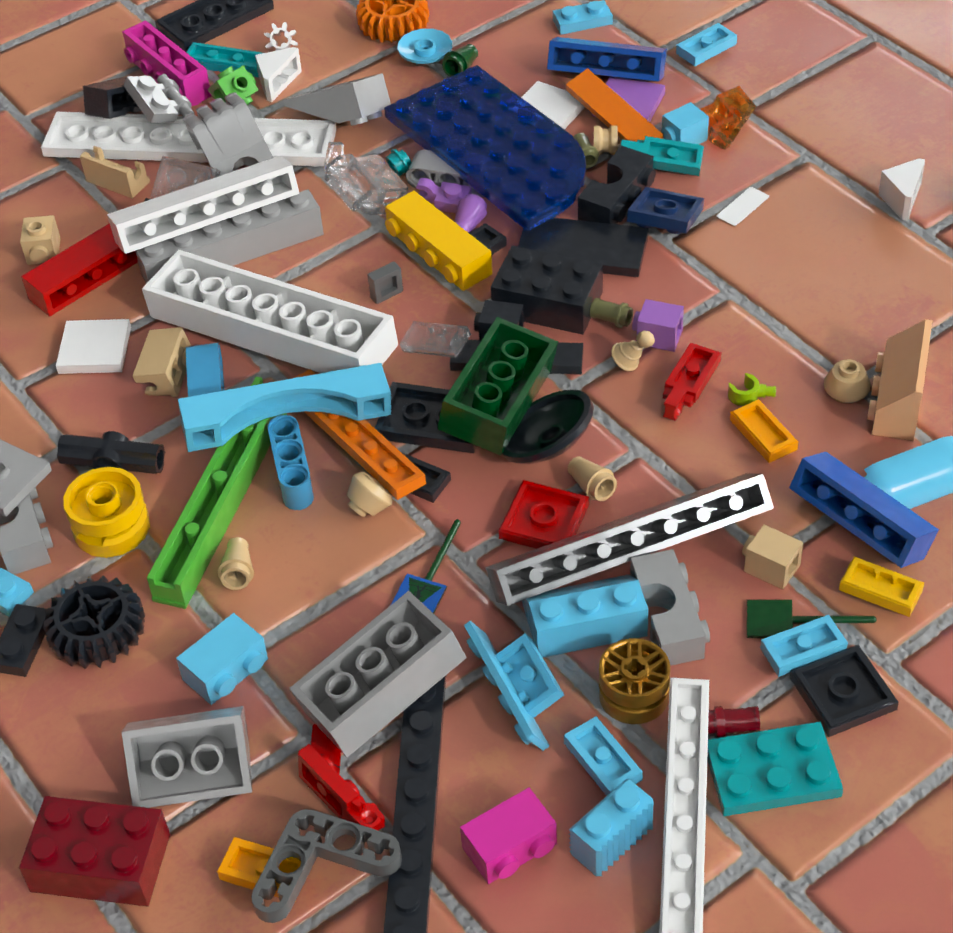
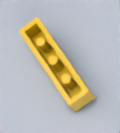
(438, 240)

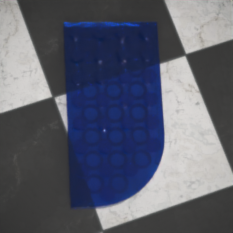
(496, 144)

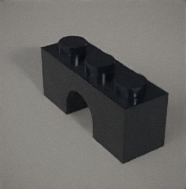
(626, 178)

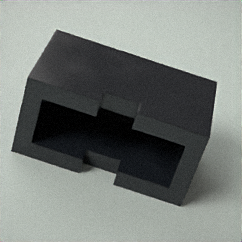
(108, 99)

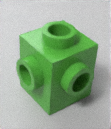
(234, 81)

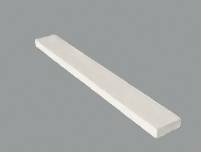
(685, 807)

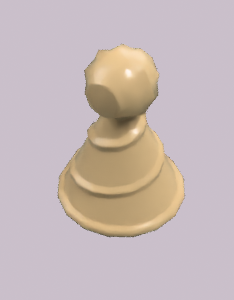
(627, 354)

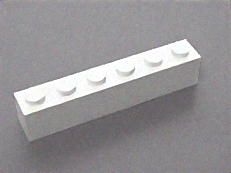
(203, 204)

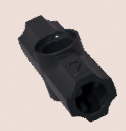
(111, 451)

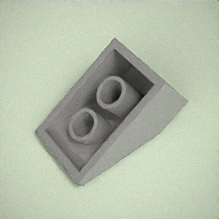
(348, 101)

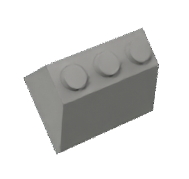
(188, 757)

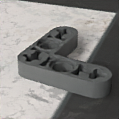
(310, 847)

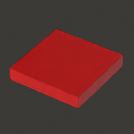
(542, 515)

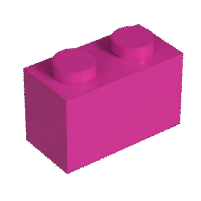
(509, 836)

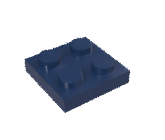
(665, 210)

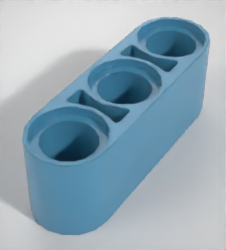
(204, 369)
(290, 462)

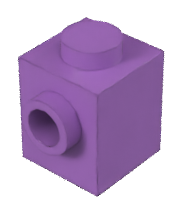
(663, 321)

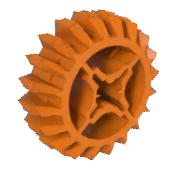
(391, 18)

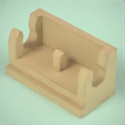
(113, 175)
(163, 361)

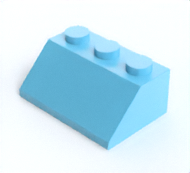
(587, 615)

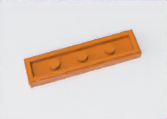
(610, 107)

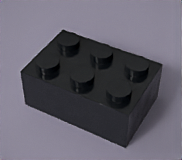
(550, 286)

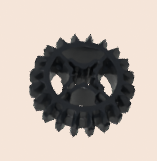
(72, 626)

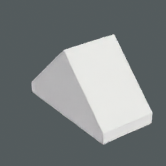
(278, 70)
(901, 185)

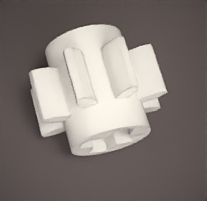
(277, 32)

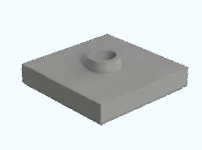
(18, 475)

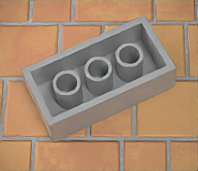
(378, 673)

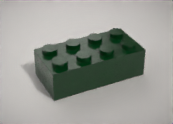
(497, 385)

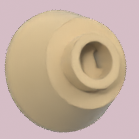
(847, 381)
(367, 495)

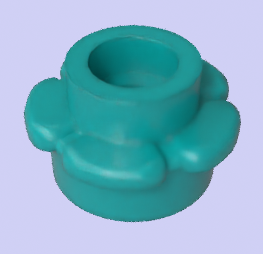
(398, 161)

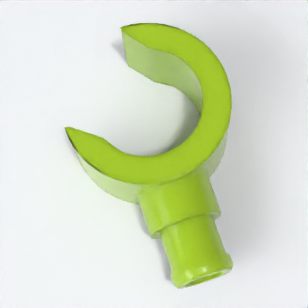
(754, 391)

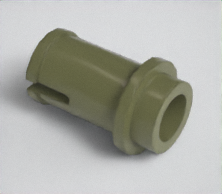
(590, 152)
(612, 312)

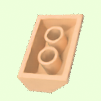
(900, 382)

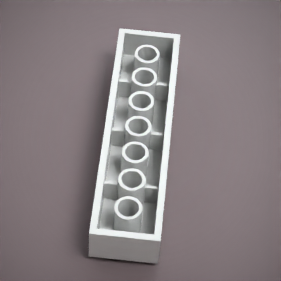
(268, 315)

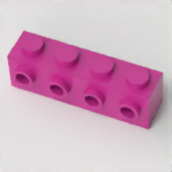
(159, 55)

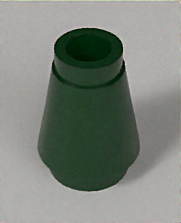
(459, 59)

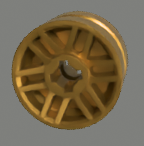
(634, 681)

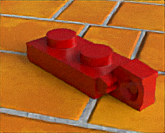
(689, 379)
(338, 794)

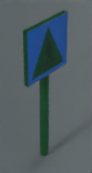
(425, 589)

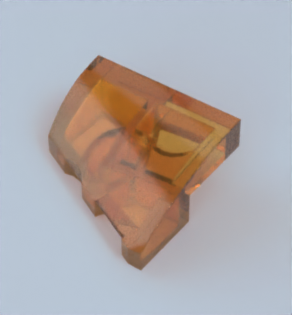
(728, 116)

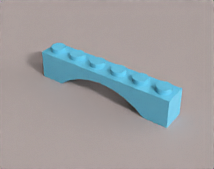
(217, 416)

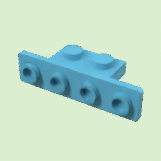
(522, 679)

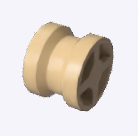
(606, 139)

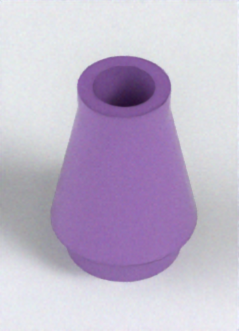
(470, 212)

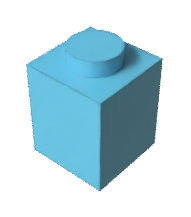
(686, 124)

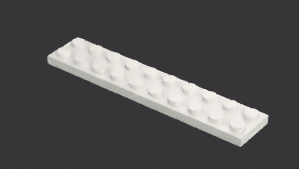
(138, 139)

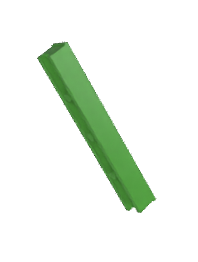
(208, 515)

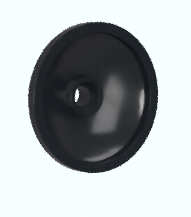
(550, 427)

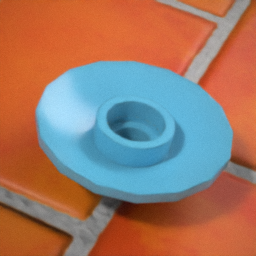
(424, 46)

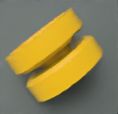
(106, 512)

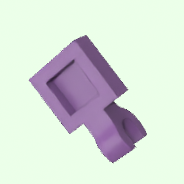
(444, 197)

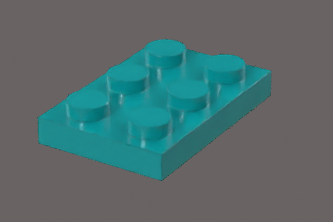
(773, 769)

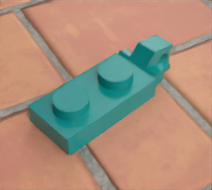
(670, 154)

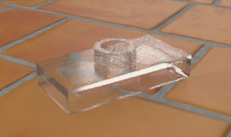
(435, 339)

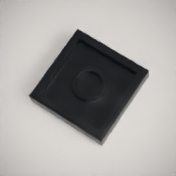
(843, 690)

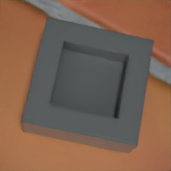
(385, 282)

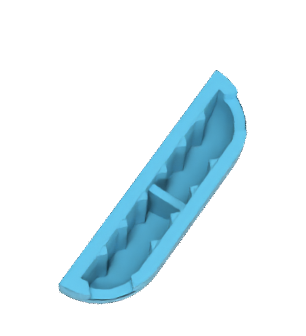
(916, 474)

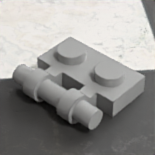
(154, 100)

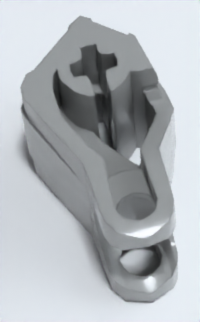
(227, 134)

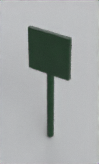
(775, 616)

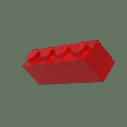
(76, 271)

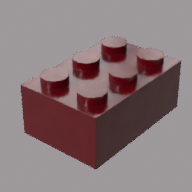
(95, 851)

